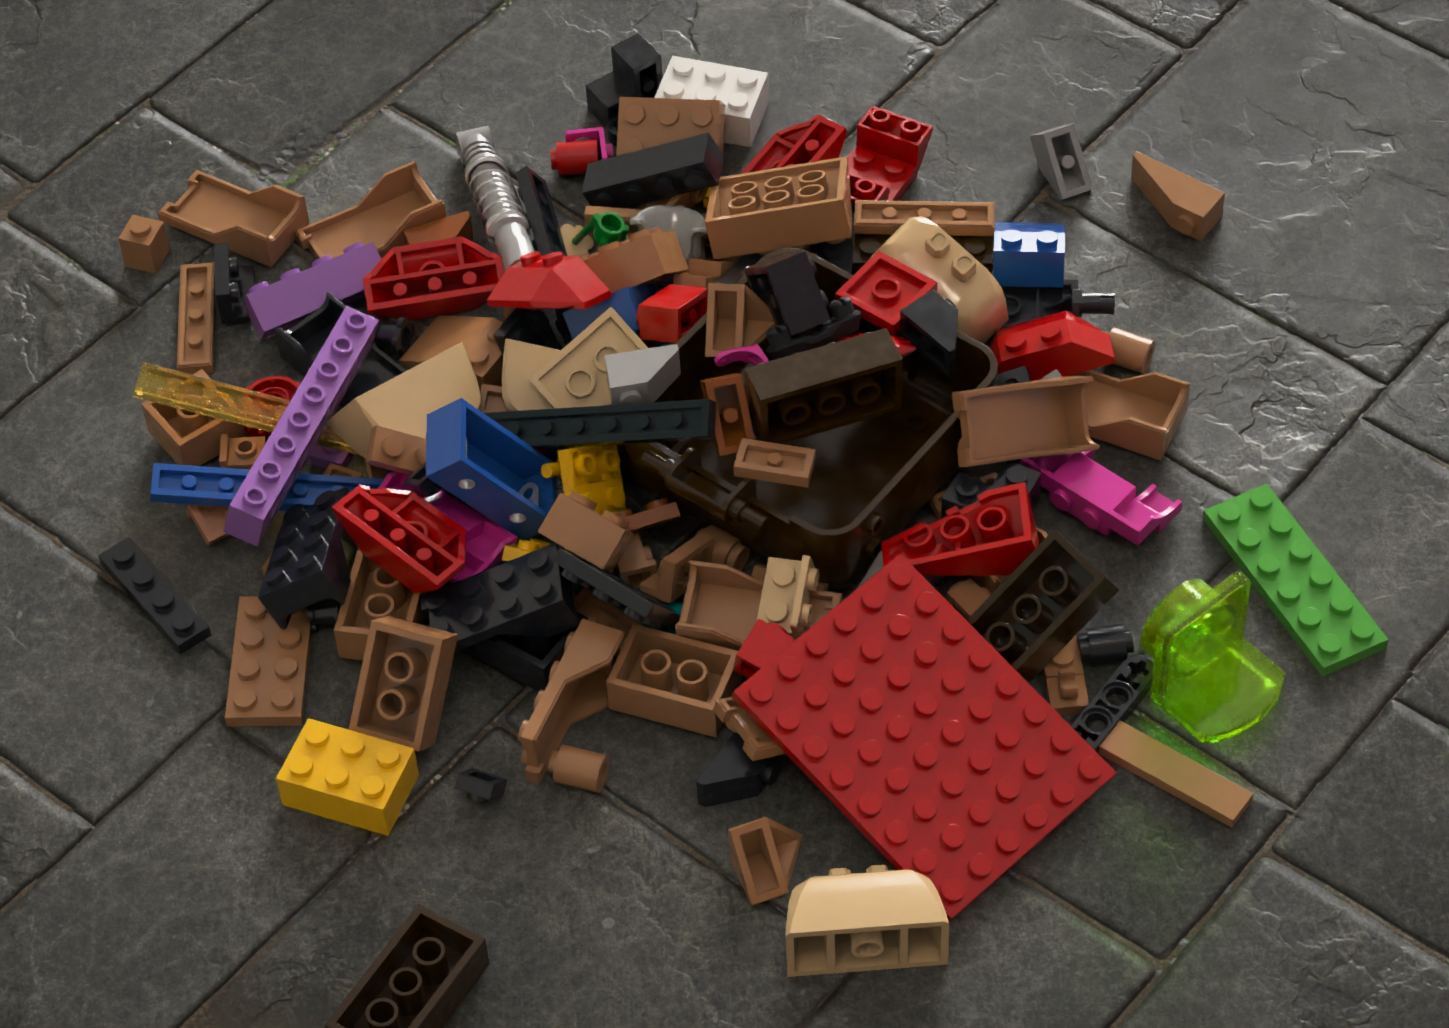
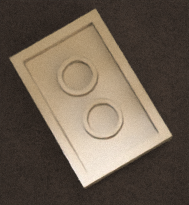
(578, 371)

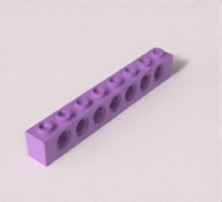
(300, 426)

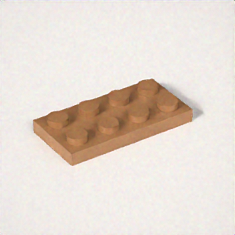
(268, 668)

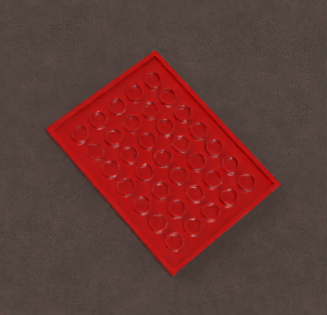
(924, 735)

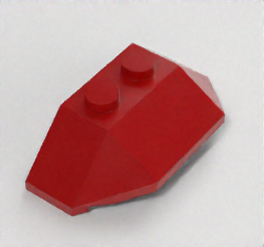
(800, 144)
(432, 279)
(550, 283)
(1052, 343)
(404, 535)

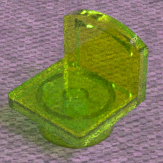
(1203, 663)

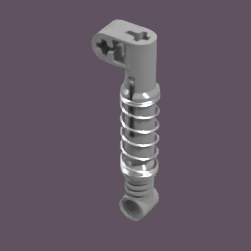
(493, 187)

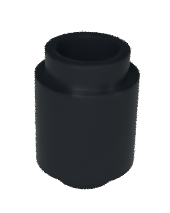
(1105, 644)

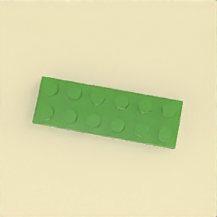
(1295, 580)

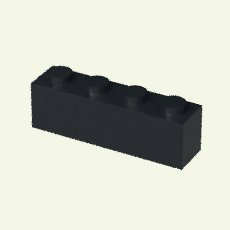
(654, 173)

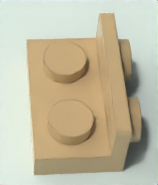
(788, 593)

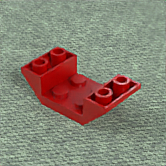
(886, 155)

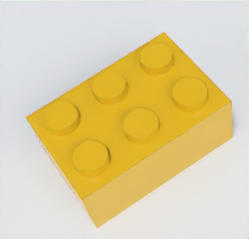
(347, 776)

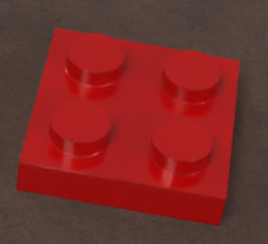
(884, 289)

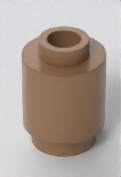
(727, 548)

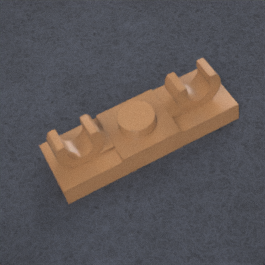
(1066, 681)

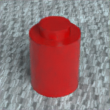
(573, 156)

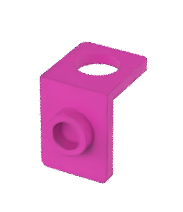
(604, 150)

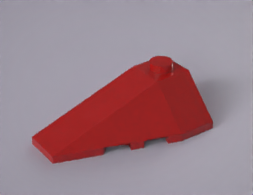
(975, 540)

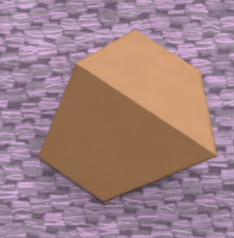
(734, 318)
(763, 857)

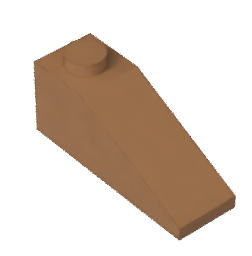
(1179, 198)

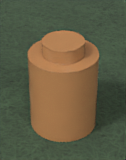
(1132, 350)
(579, 768)

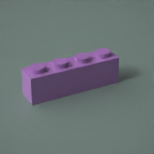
(304, 292)

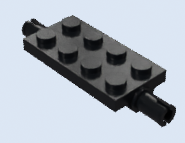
(1037, 302)

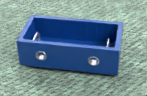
(488, 468)

